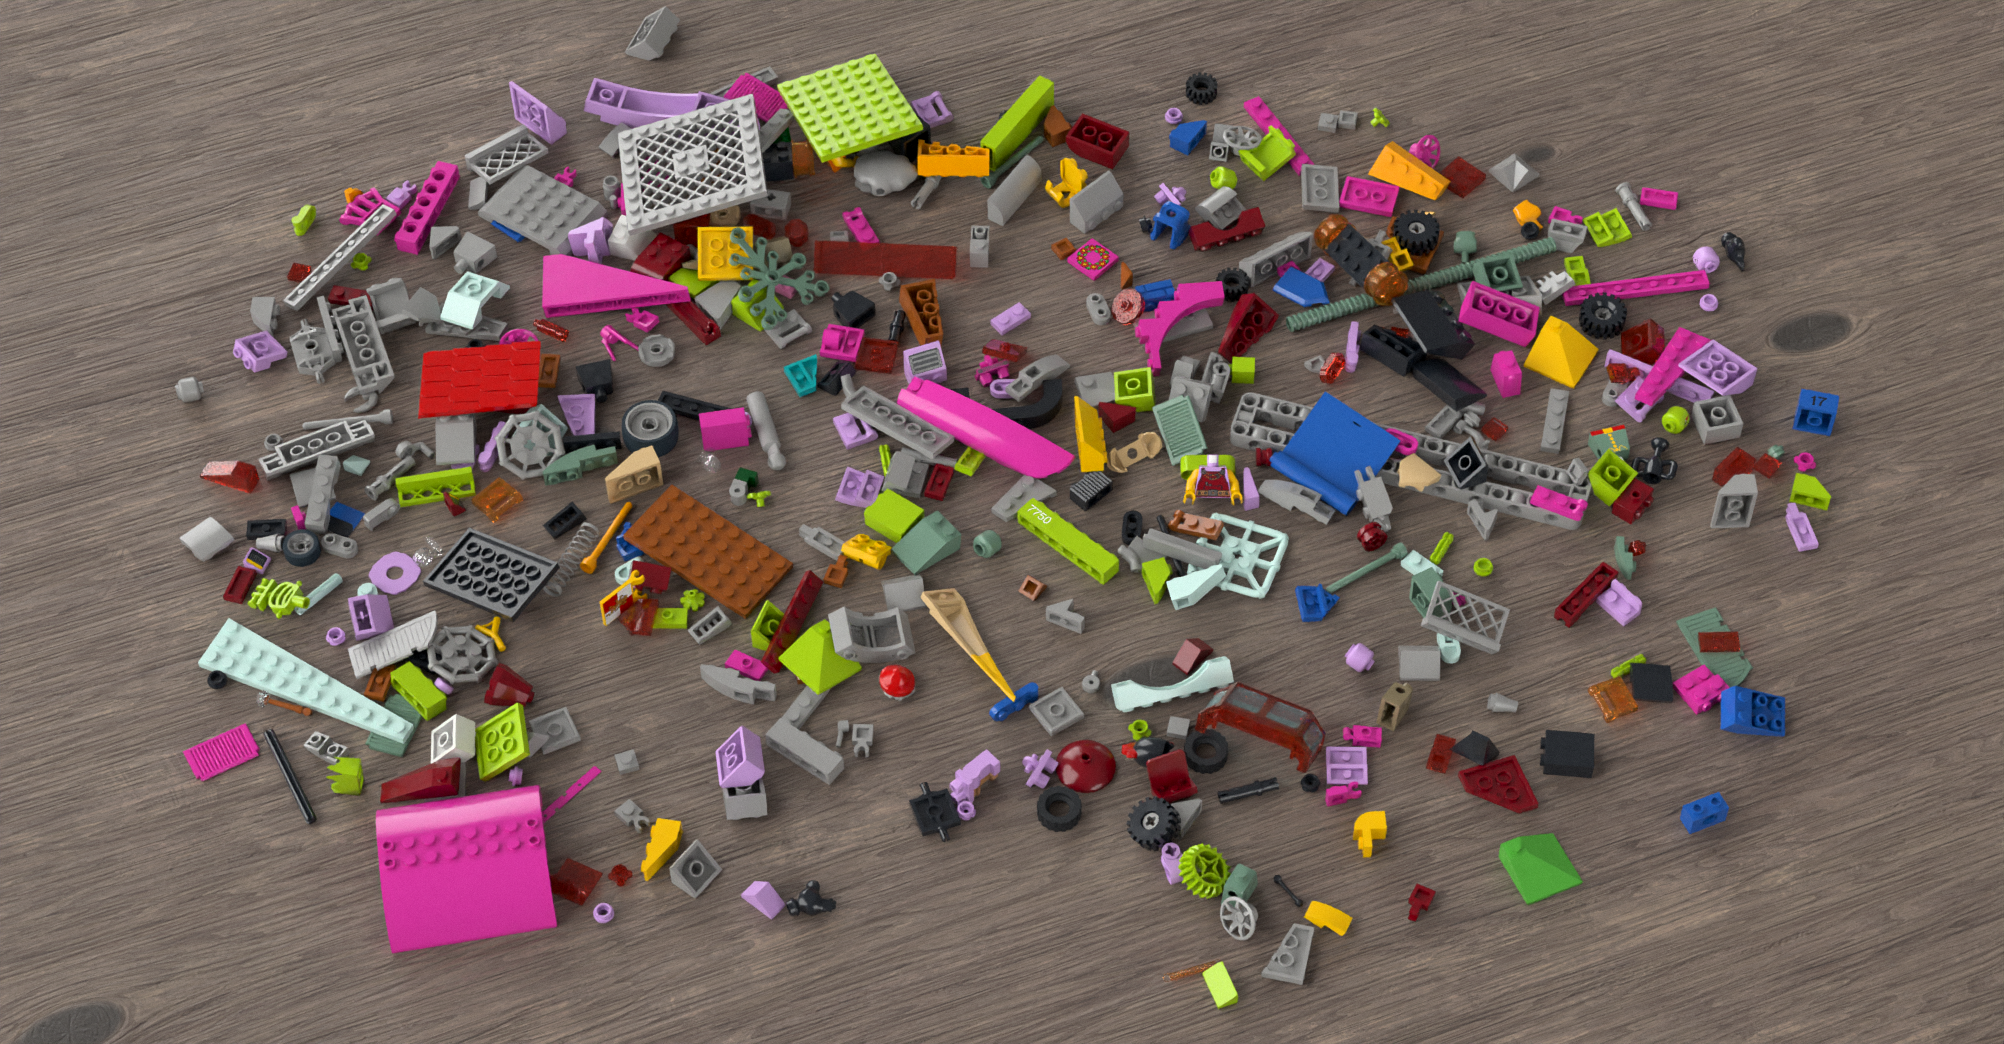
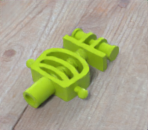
(281, 597)

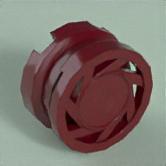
(1372, 536)

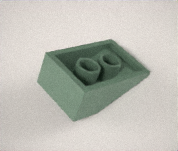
(927, 543)

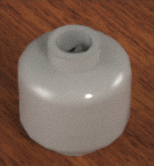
(189, 389)

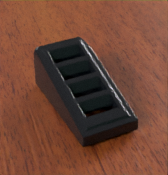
(560, 516)

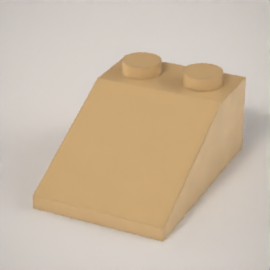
(634, 475)

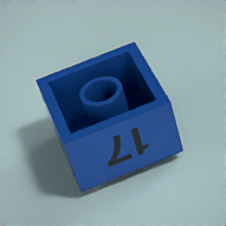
(1815, 412)

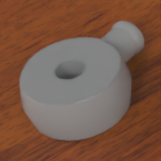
(1091, 682)

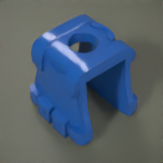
(1178, 222)

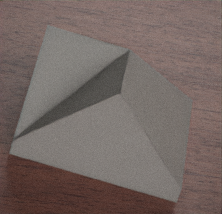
(1513, 172)

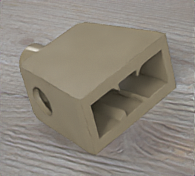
(1397, 696)

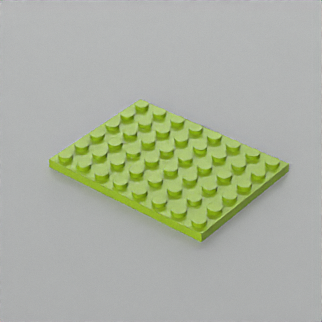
(849, 107)

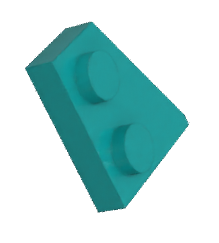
(803, 375)

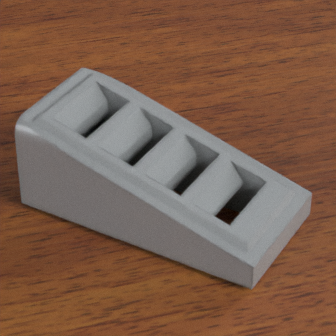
(705, 621)

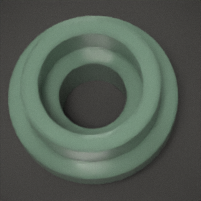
(1776, 451)

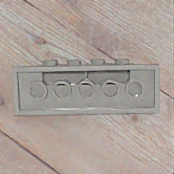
(897, 422)

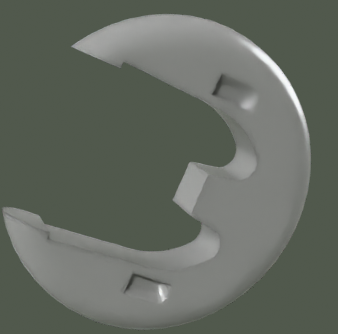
(372, 396)

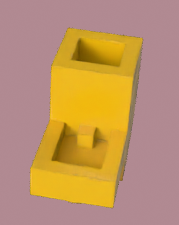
(1398, 257)
(1369, 827)

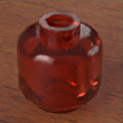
(797, 232)

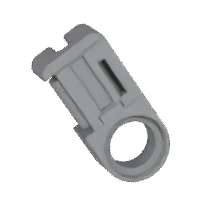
(381, 513)

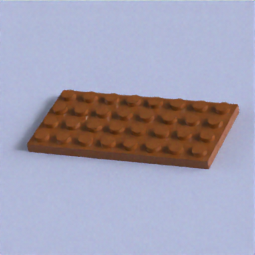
(708, 551)

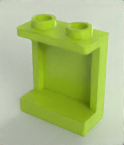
(1269, 155)

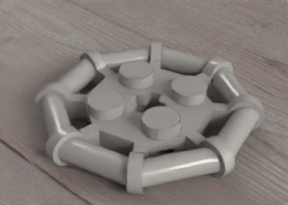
(520, 438)
(464, 645)

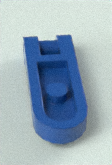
(1005, 707)

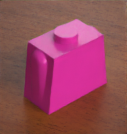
(1506, 373)

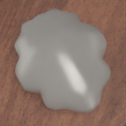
(883, 172)

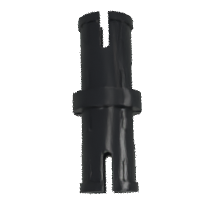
(897, 325)

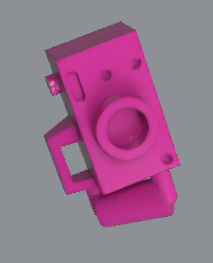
(1363, 736)

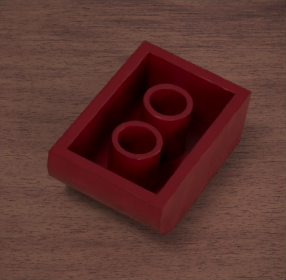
(1097, 141)
(661, 258)

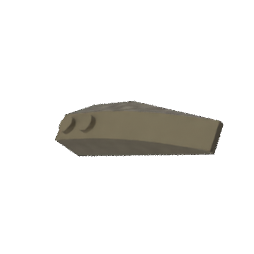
(780, 245)

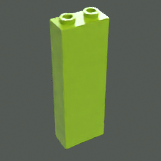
(1018, 122)

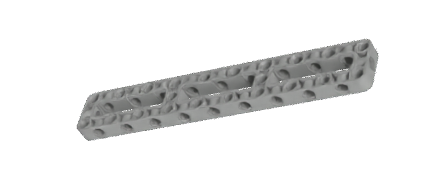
(1432, 451)

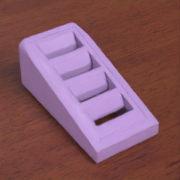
(1251, 495)

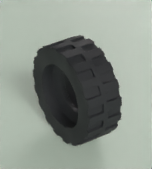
(1206, 765)
(1059, 823)

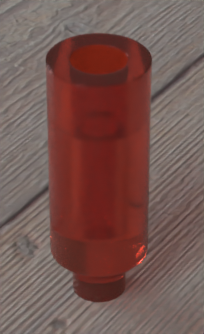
(551, 329)

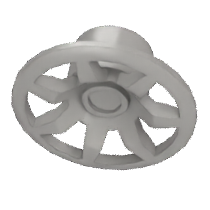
(1241, 140)
(1242, 915)

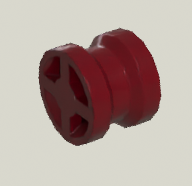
(1263, 457)

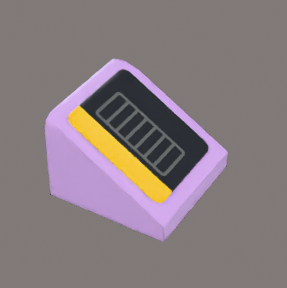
(256, 560)

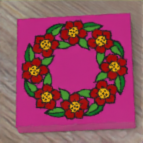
(1093, 259)

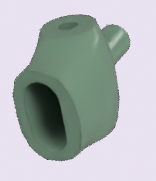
(1464, 244)

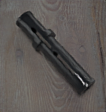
(1248, 790)

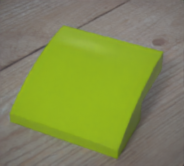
(1607, 228)
(689, 278)

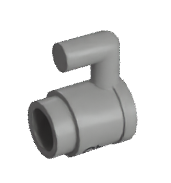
(611, 190)

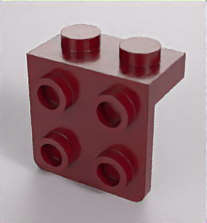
(1170, 776)

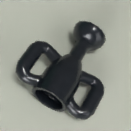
(1655, 465)

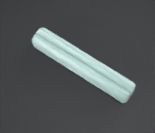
(321, 591)

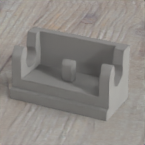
(898, 472)

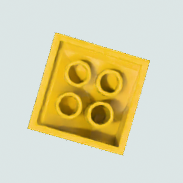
(1561, 353)

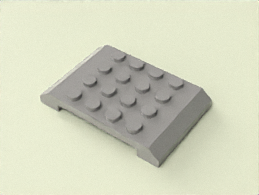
(541, 209)

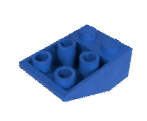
(1752, 712)

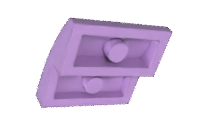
(859, 488)
(1346, 765)

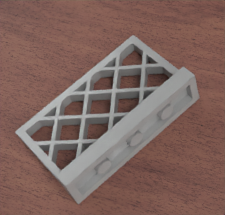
(502, 148)
(1459, 633)

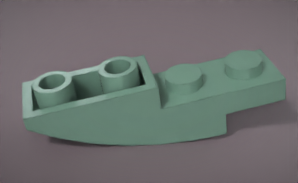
(571, 465)

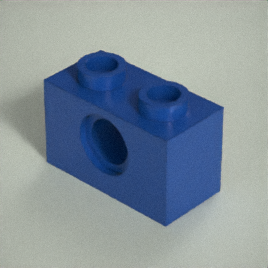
(1704, 812)

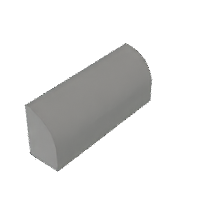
(1014, 190)

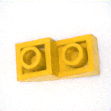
(1323, 914)

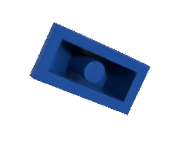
(1187, 136)

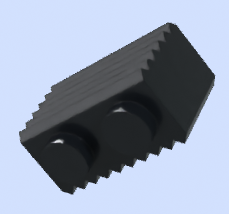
(1090, 489)

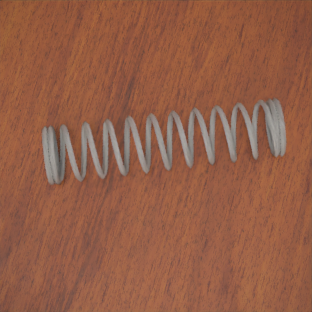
(556, 585)

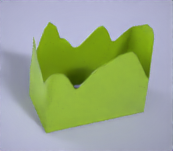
(352, 776)

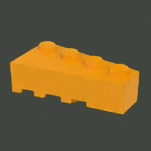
(952, 160)
(1407, 171)

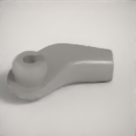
(848, 386)

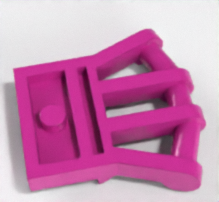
(363, 199)

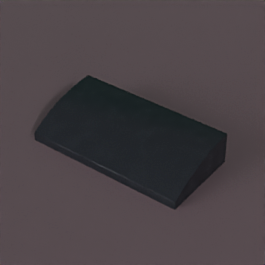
(1447, 383)

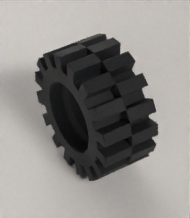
(1201, 95)
(1235, 277)

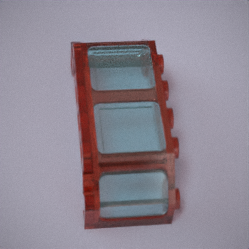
(1267, 719)

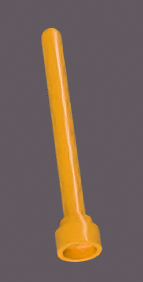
(589, 564)

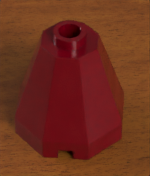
(508, 688)

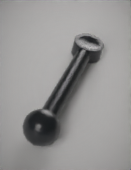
(1278, 880)

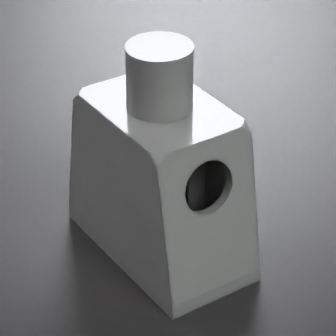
(473, 254)

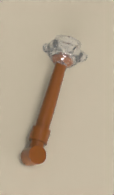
(263, 699)

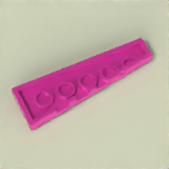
(1666, 368)

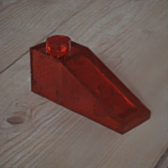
(232, 474)

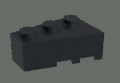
(1391, 349)

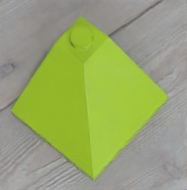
(815, 660)

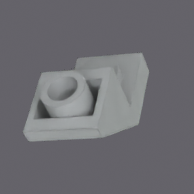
(1219, 148)

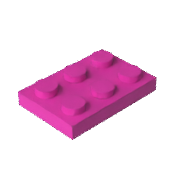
(1369, 196)

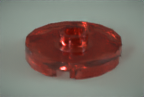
(1128, 306)

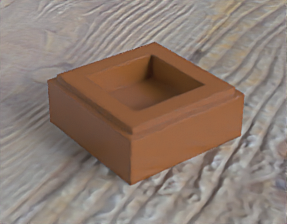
(1063, 248)

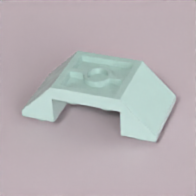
(467, 298)

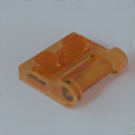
(493, 495)
(1618, 696)

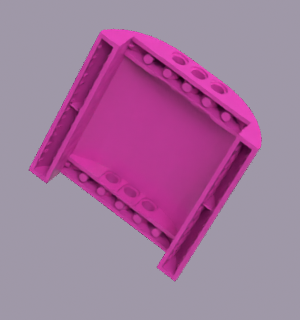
(464, 869)

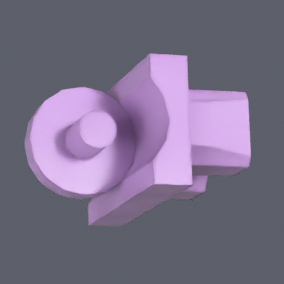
(1165, 195)
(1045, 762)

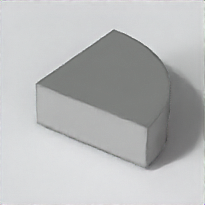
(1314, 364)

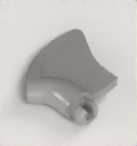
(1136, 554)

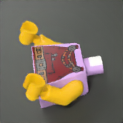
(1212, 482)

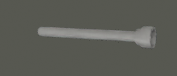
(384, 417)

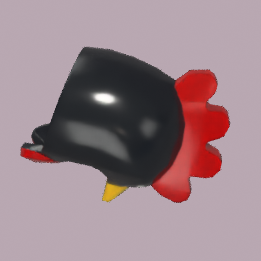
(1146, 749)

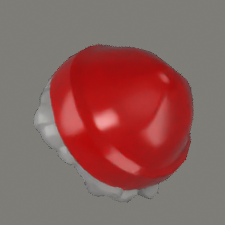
(897, 682)

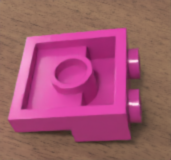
(1700, 689)

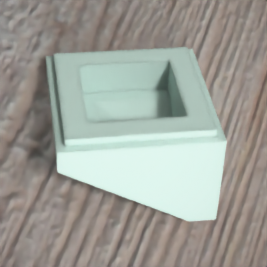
(356, 465)

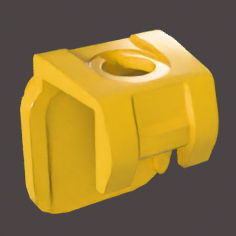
(1072, 181)

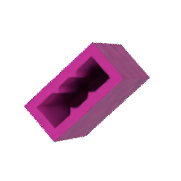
(725, 429)

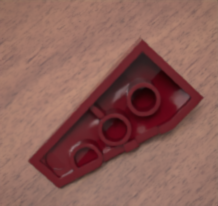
(1247, 323)
(430, 781)

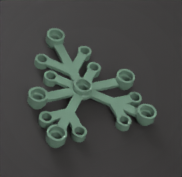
(801, 284)

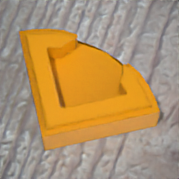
(351, 194)

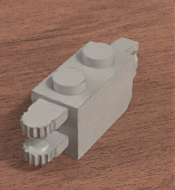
(1375, 499)

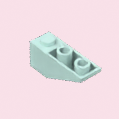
(1192, 587)

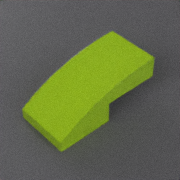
(1576, 270)

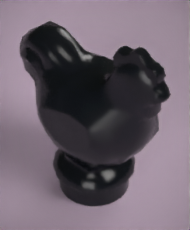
(1734, 249)
(810, 901)

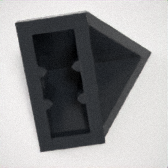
(1476, 748)

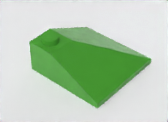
(1538, 866)

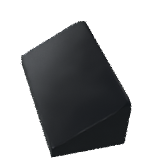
(832, 380)

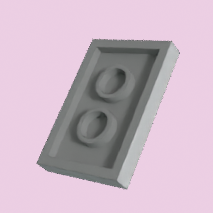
(1319, 188)

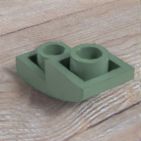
(1624, 558)

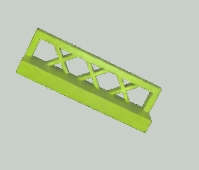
(435, 483)

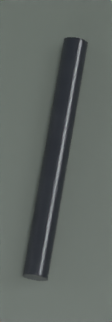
(1164, 528)

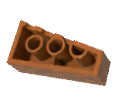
(922, 310)

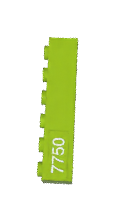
(1068, 540)

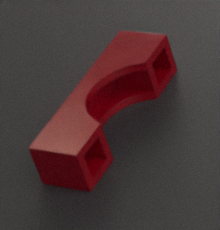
(1205, 235)

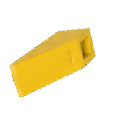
(664, 843)

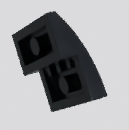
(1651, 682)

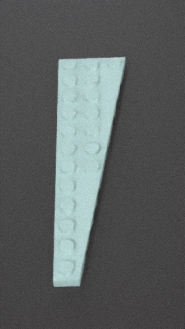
(270, 668)

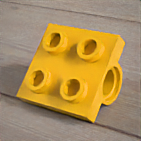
(869, 551)

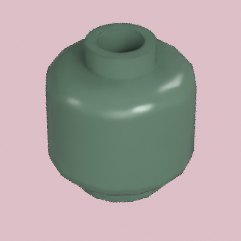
(987, 544)

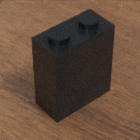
(1567, 753)

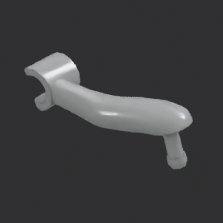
(1480, 441)

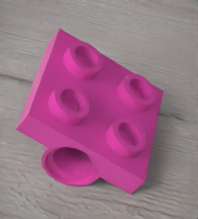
(841, 342)

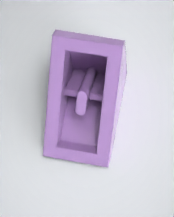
(764, 898)

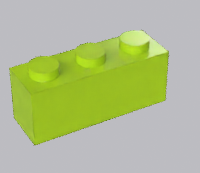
(418, 690)

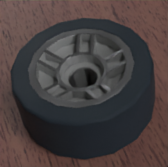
(293, 547)

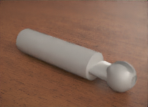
(766, 430)

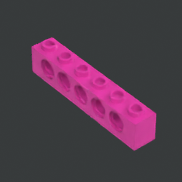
(427, 207)

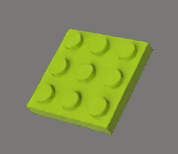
(501, 742)

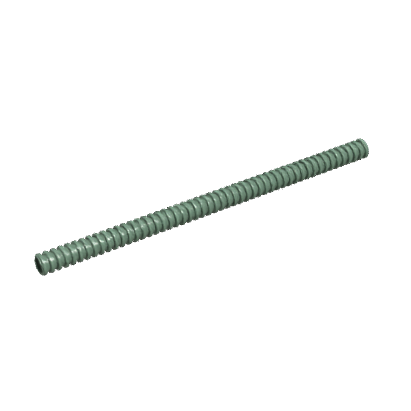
(1423, 283)

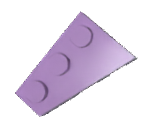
(579, 412)

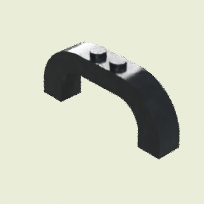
(1036, 414)

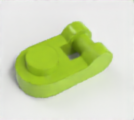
(304, 219)

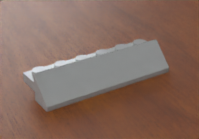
(363, 345)
(306, 449)

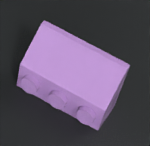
(740, 759)

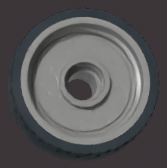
(650, 425)

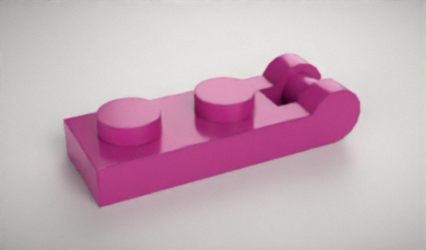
(860, 227)
(1558, 503)

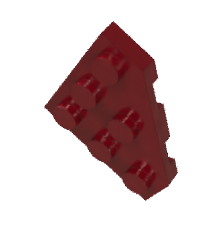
(1501, 784)

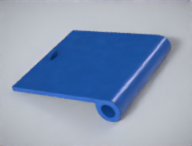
(1331, 449)

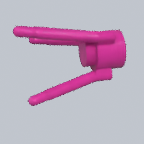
(611, 336)

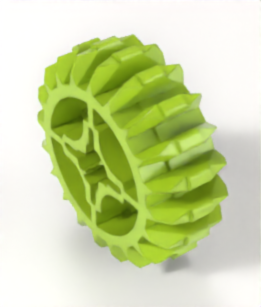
(1204, 870)

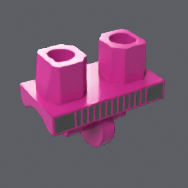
(991, 367)

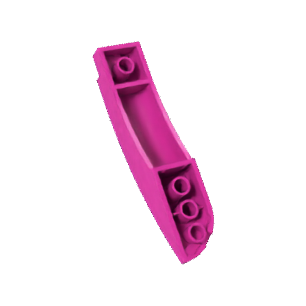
(984, 429)

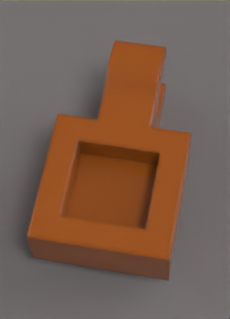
(837, 573)

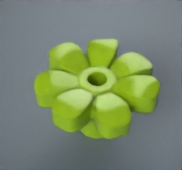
(1379, 118)
(759, 497)
(692, 599)

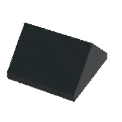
(1467, 465)

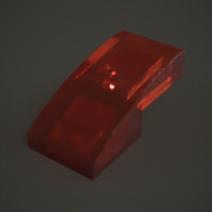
(1440, 754)

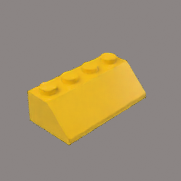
(1089, 437)

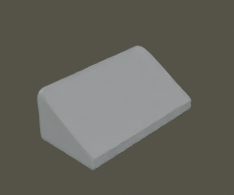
(478, 193)

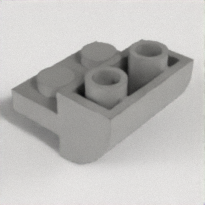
(1221, 208)

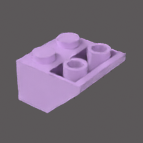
(370, 615)

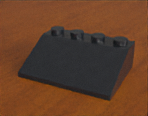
(1434, 324)

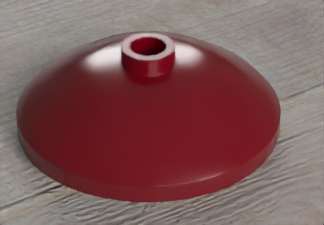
(1082, 774)

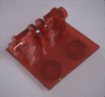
(574, 881)

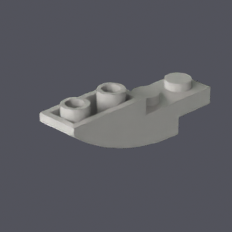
(1034, 374)
(1291, 494)
(742, 689)

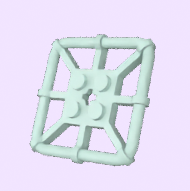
(1250, 551)

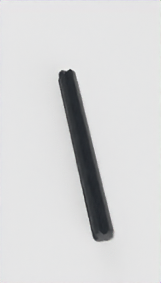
(290, 776)

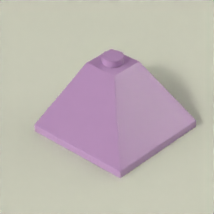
(536, 115)
(1720, 369)

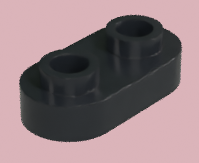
(1131, 529)

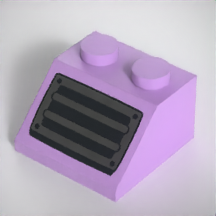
(925, 363)

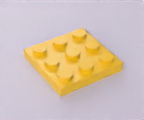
(715, 251)

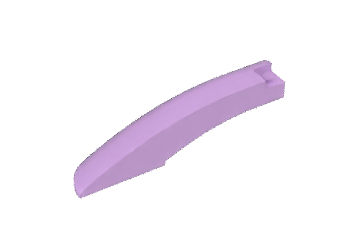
(641, 107)

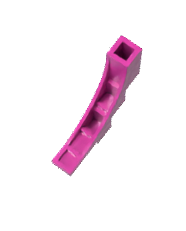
(1187, 299)

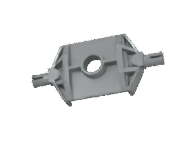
(314, 360)

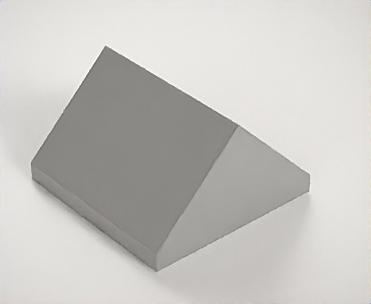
(904, 593)
(1419, 663)
(694, 869)

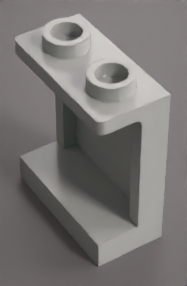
(388, 303)

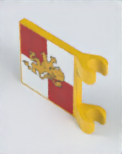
(621, 598)

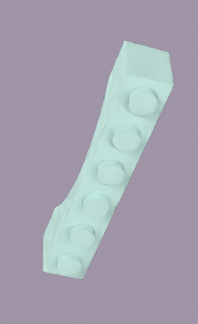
(1211, 674)

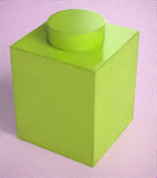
(1242, 370)

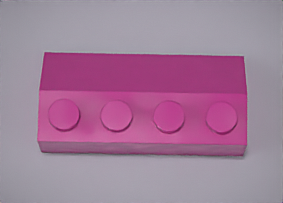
(1499, 314)

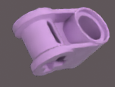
(1170, 860)

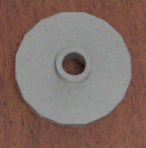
(656, 350)

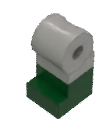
(741, 485)

